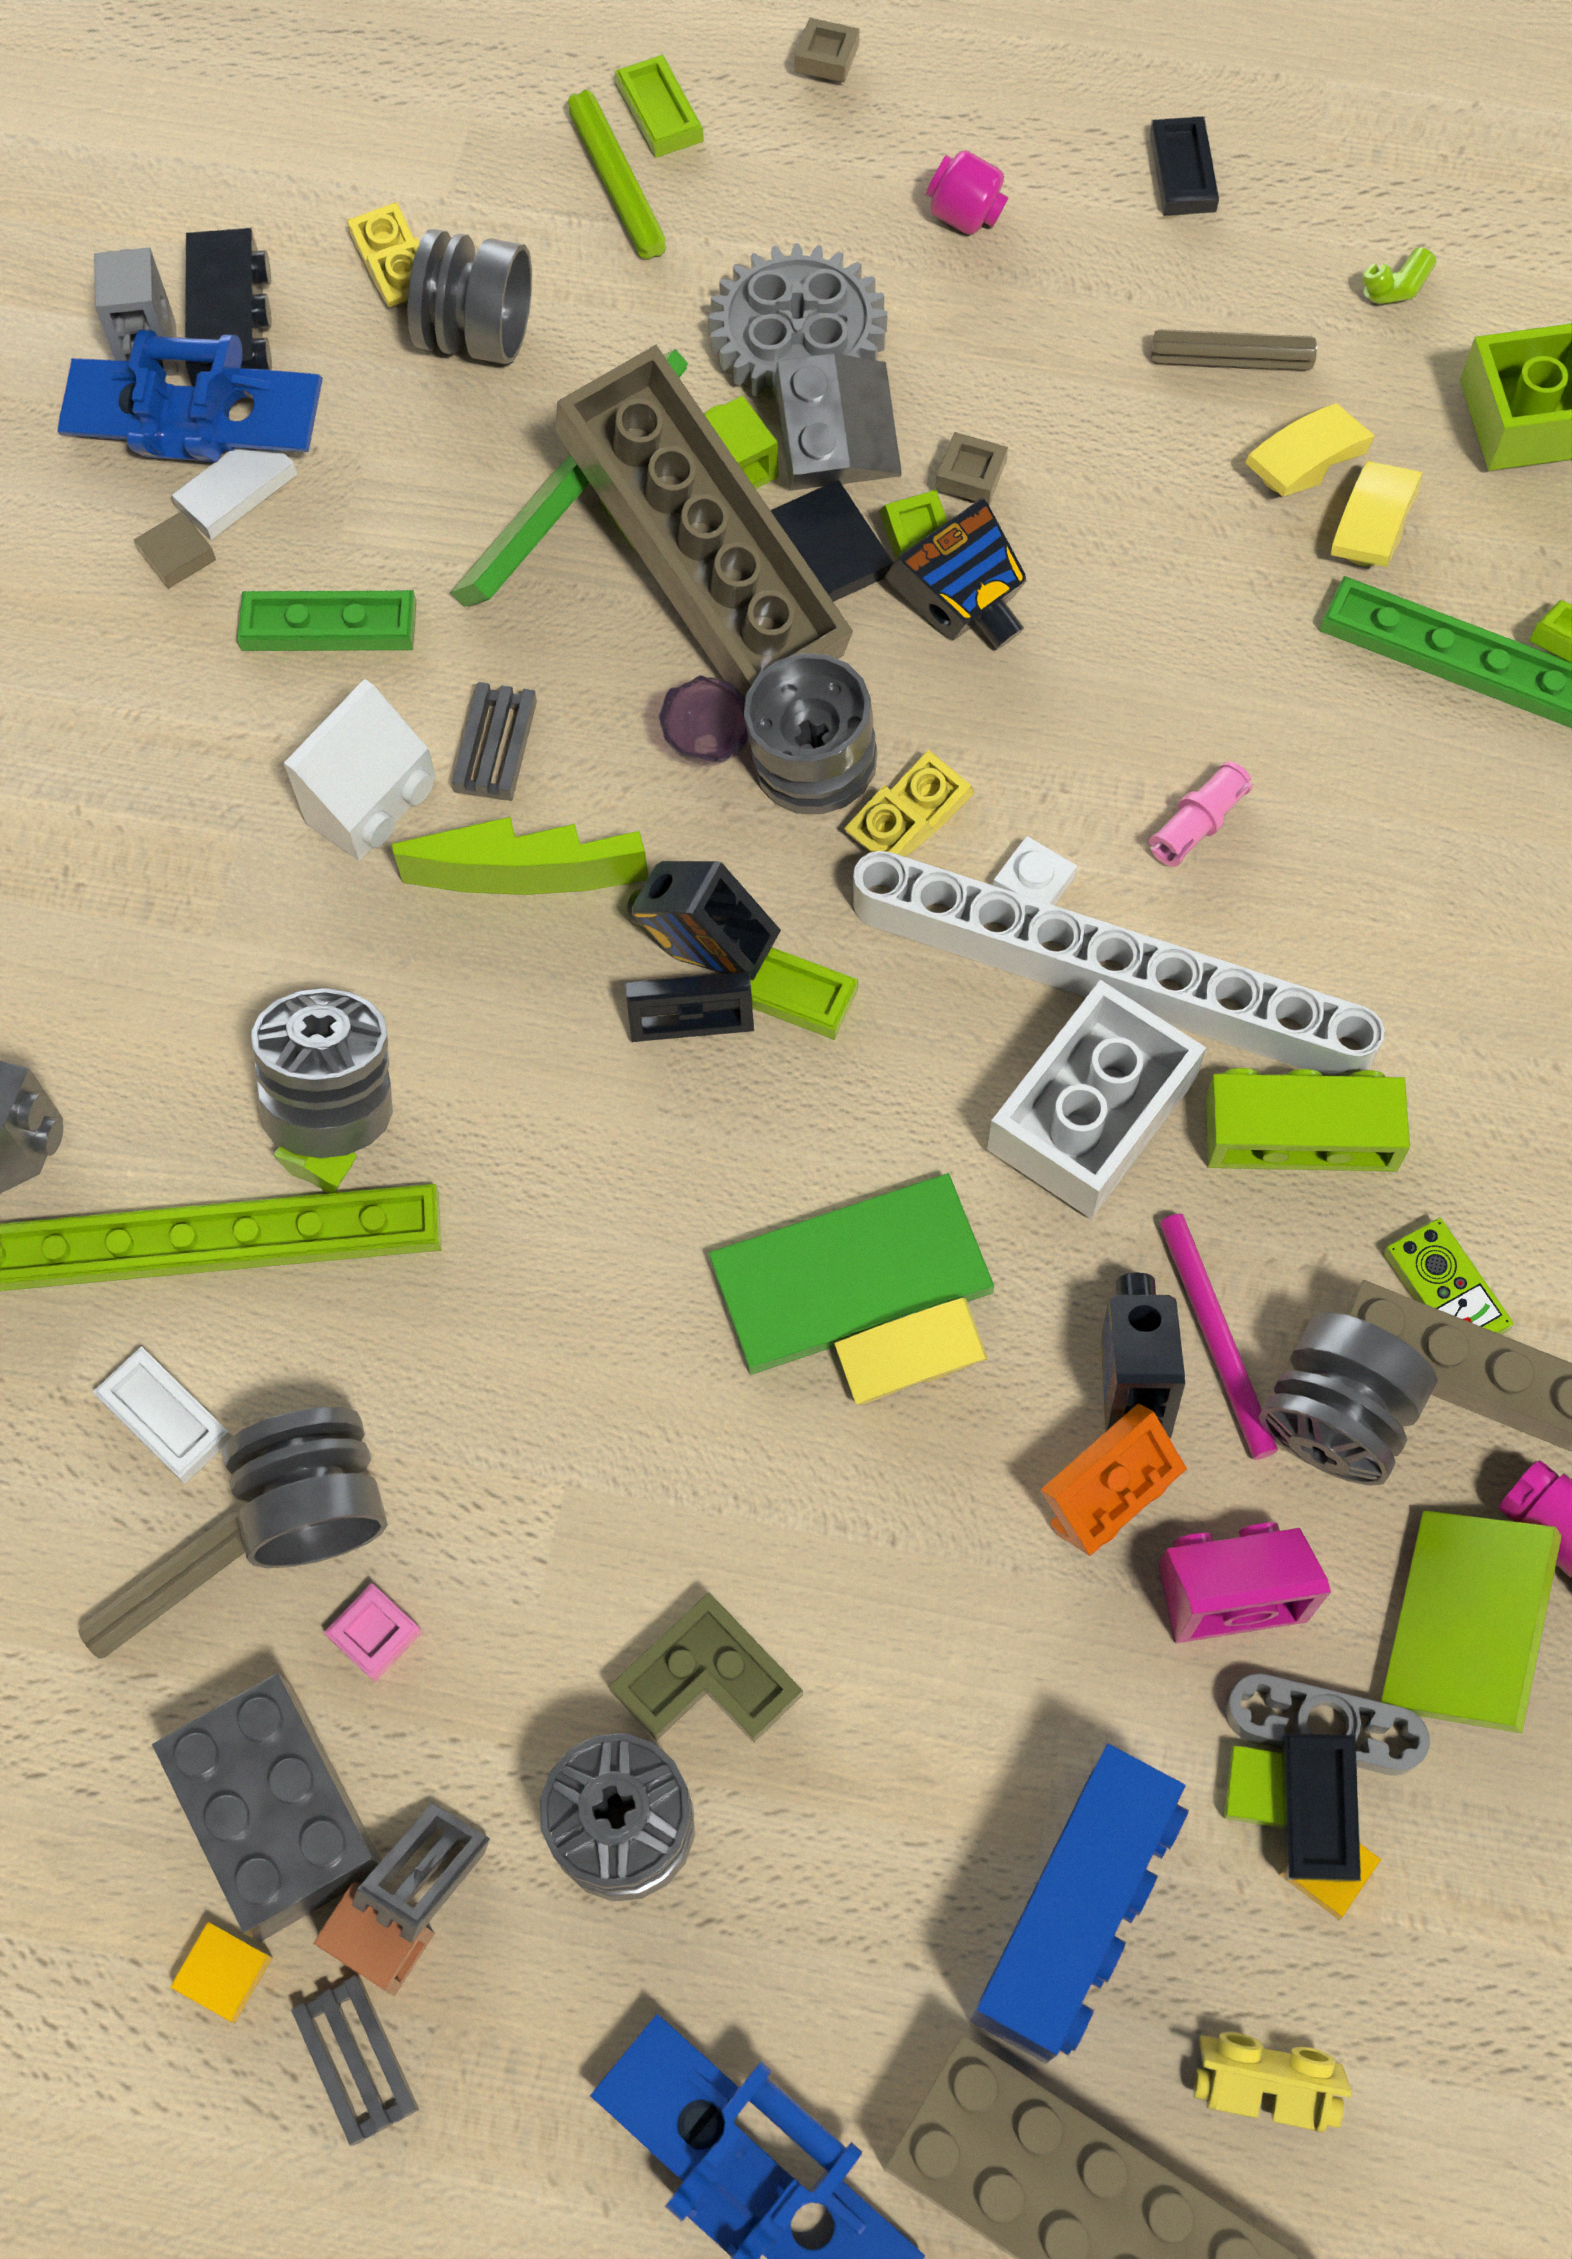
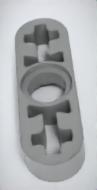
(1381, 1718)

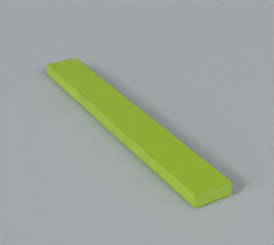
(219, 1237)

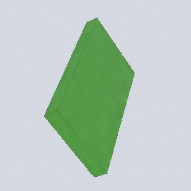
(849, 1272)

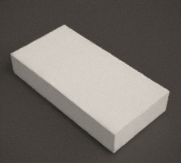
(233, 487)
(162, 1415)

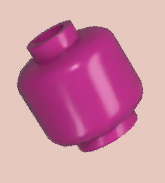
(966, 192)

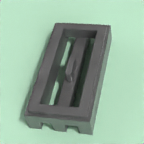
(502, 701)
(396, 1906)
(328, 2003)

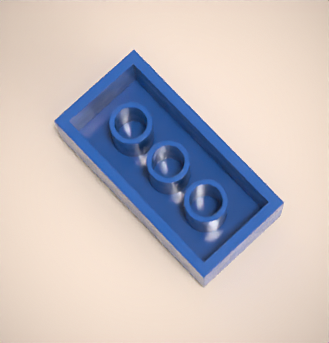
(1077, 1905)

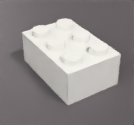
(1095, 1098)

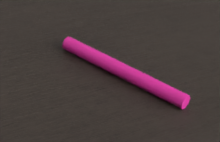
(1217, 1335)

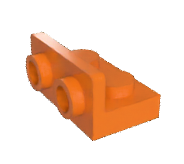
(1113, 1480)

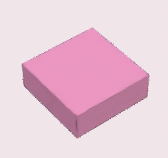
(373, 1632)

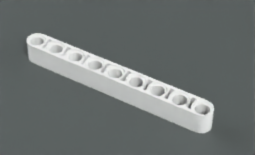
(1143, 957)

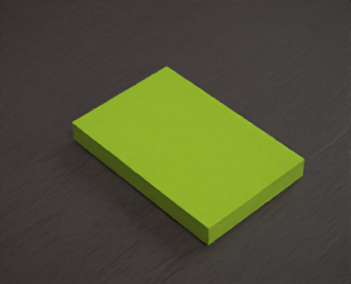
(1472, 1620)

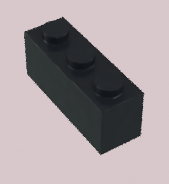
(227, 294)

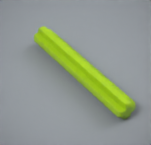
(616, 175)

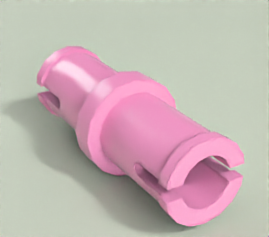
(1200, 814)

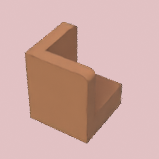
(370, 1947)

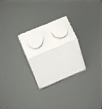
(360, 772)

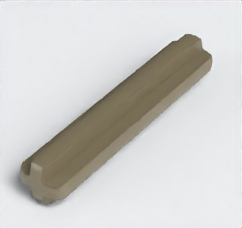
(1233, 349)
(163, 1588)

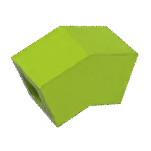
(322, 1172)

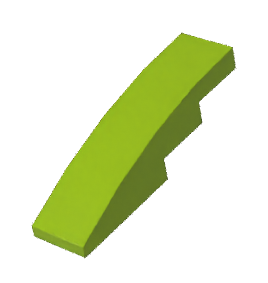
(496, 862)

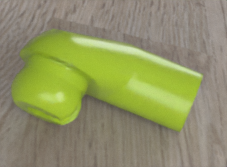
(1389, 287)

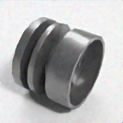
(469, 296)
(811, 733)
(322, 1072)
(1349, 1398)
(304, 1487)
(657, 1833)

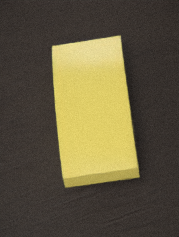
(386, 250)
(1306, 448)
(1376, 514)
(912, 810)
(911, 1351)

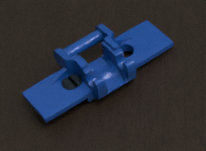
(188, 421)
(730, 2186)

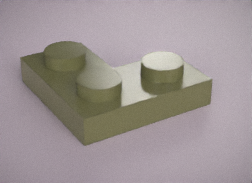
(701, 1657)

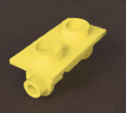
(1300, 2081)

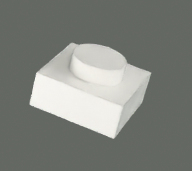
(1036, 873)

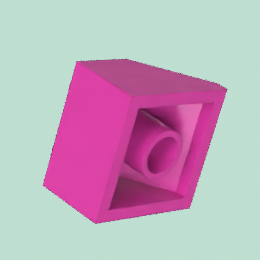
(1241, 1582)

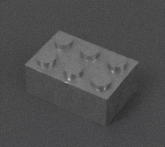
(267, 1807)

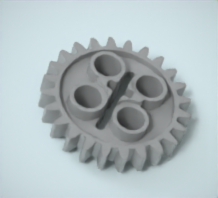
(794, 311)

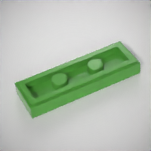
(327, 620)

